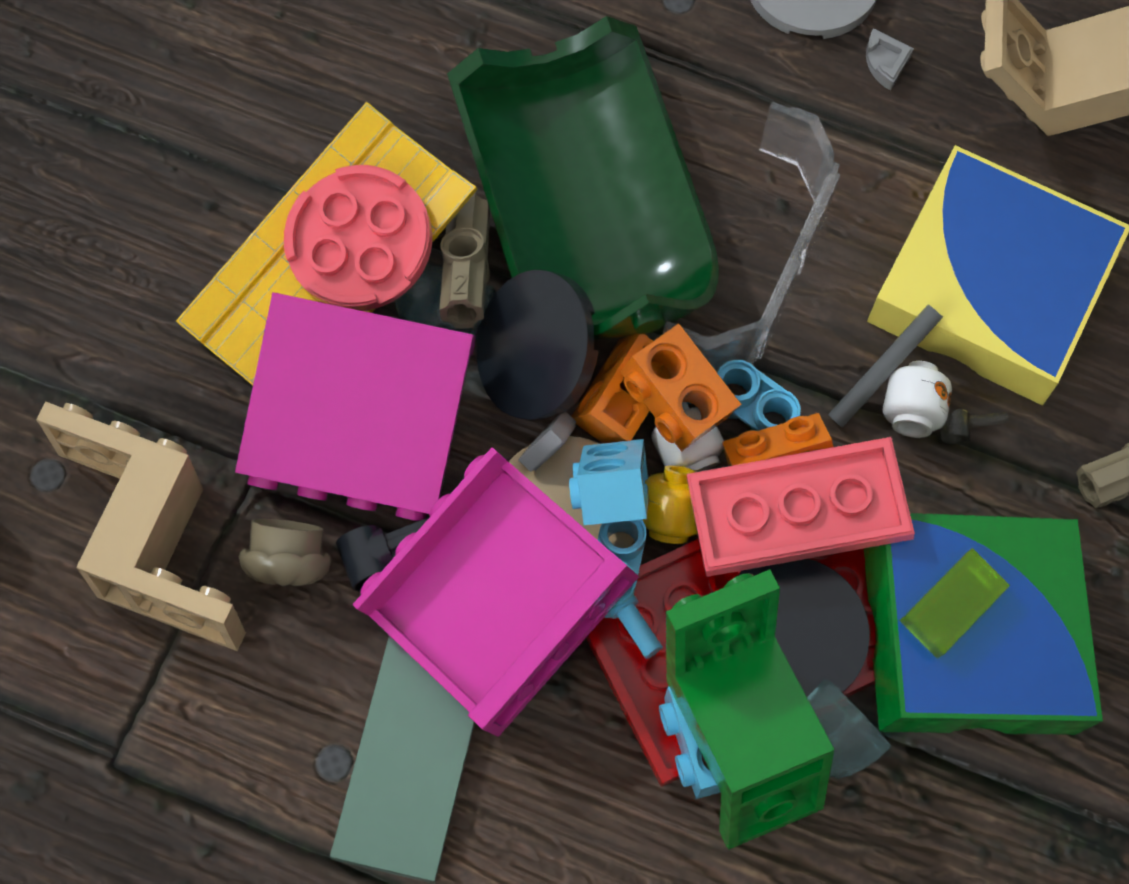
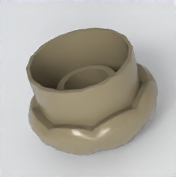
(285, 553)

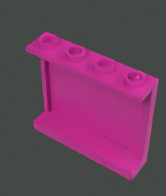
(353, 406)
(495, 591)

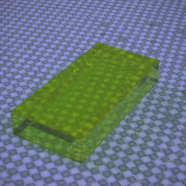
(954, 603)

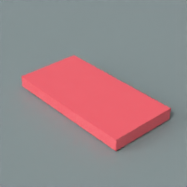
(799, 506)

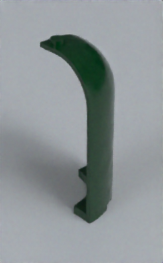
(589, 175)

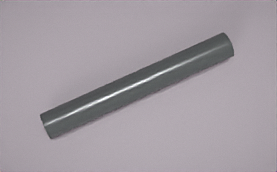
(885, 365)

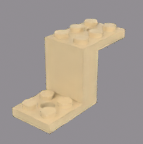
(1058, 74)
(141, 524)

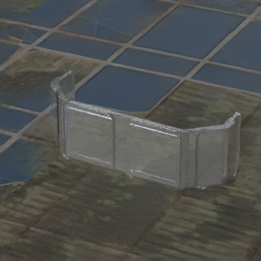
(800, 140)

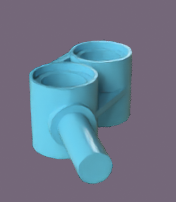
(761, 397)
(626, 608)

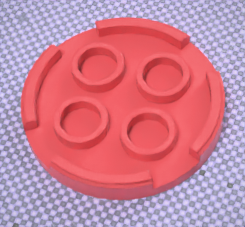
(358, 238)

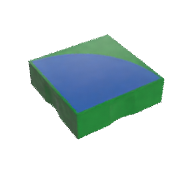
(1023, 660)

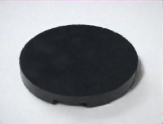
(537, 345)
(819, 623)

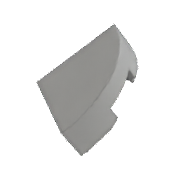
(886, 58)
(548, 441)

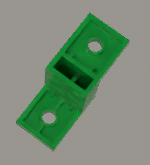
(747, 708)

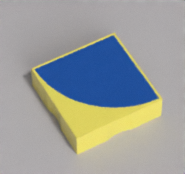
(1005, 270)

